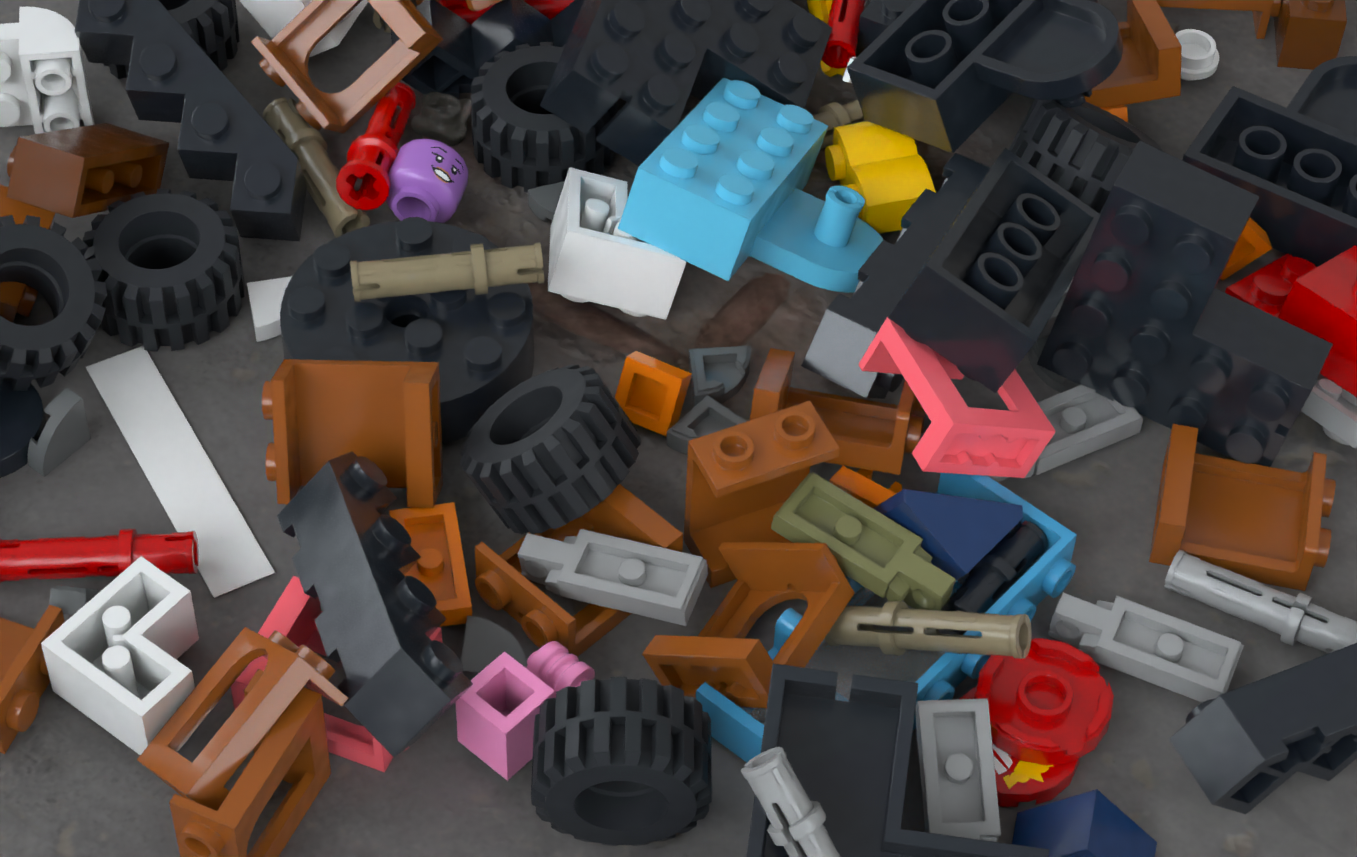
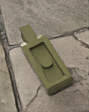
(865, 544)

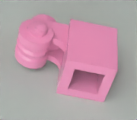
(501, 705)

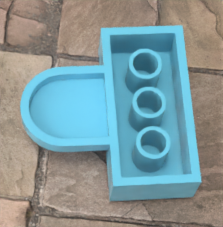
(734, 187)

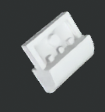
(42, 73)

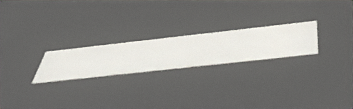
(180, 470)

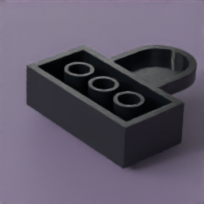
(958, 60)
(1293, 159)

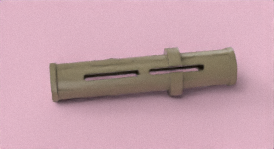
(316, 165)
(447, 272)
(1000, 633)

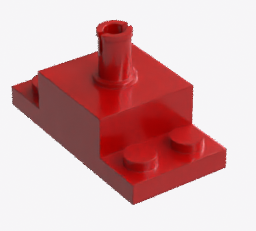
(1314, 300)

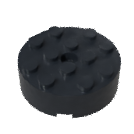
(477, 339)

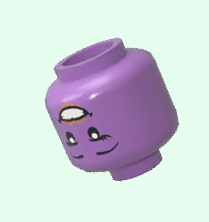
(427, 181)

